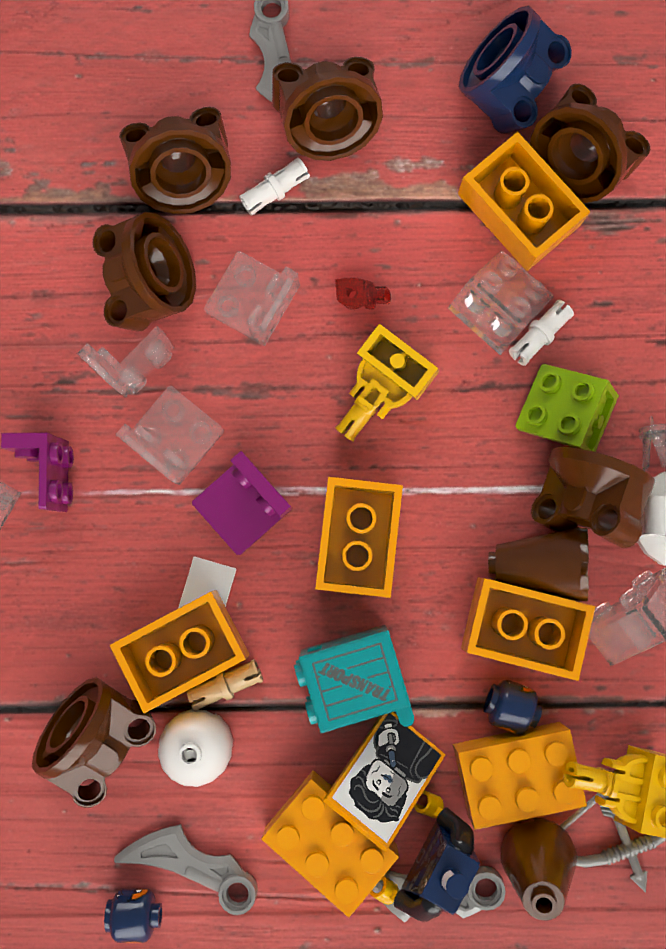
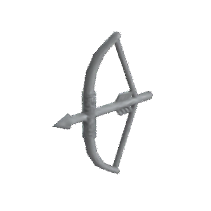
(627, 848)

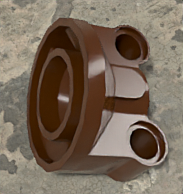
(328, 106)
(587, 145)
(179, 161)
(144, 271)
(594, 494)
(90, 740)

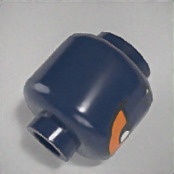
(512, 707)
(132, 915)

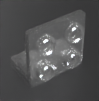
(252, 297)
(500, 301)
(132, 372)
(172, 435)

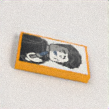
(384, 779)

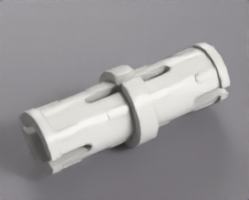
(274, 186)
(541, 332)

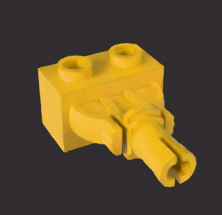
(390, 376)
(633, 789)

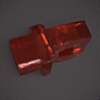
(366, 293)

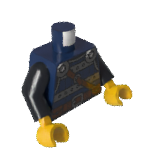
(441, 869)

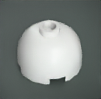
(209, 744)

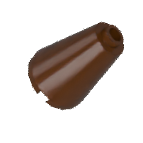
(545, 563)
(539, 865)

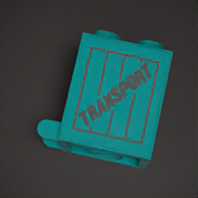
(353, 680)

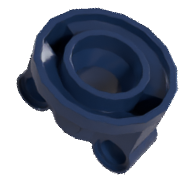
(513, 69)

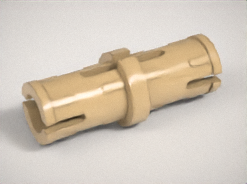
(224, 685)

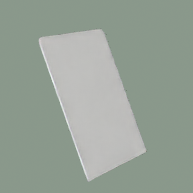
(206, 577)

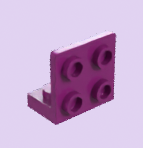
(54, 460)
(241, 504)

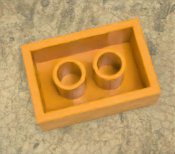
(522, 201)
(359, 537)
(528, 628)
(180, 651)
(517, 775)
(327, 847)

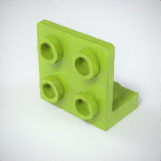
(568, 407)

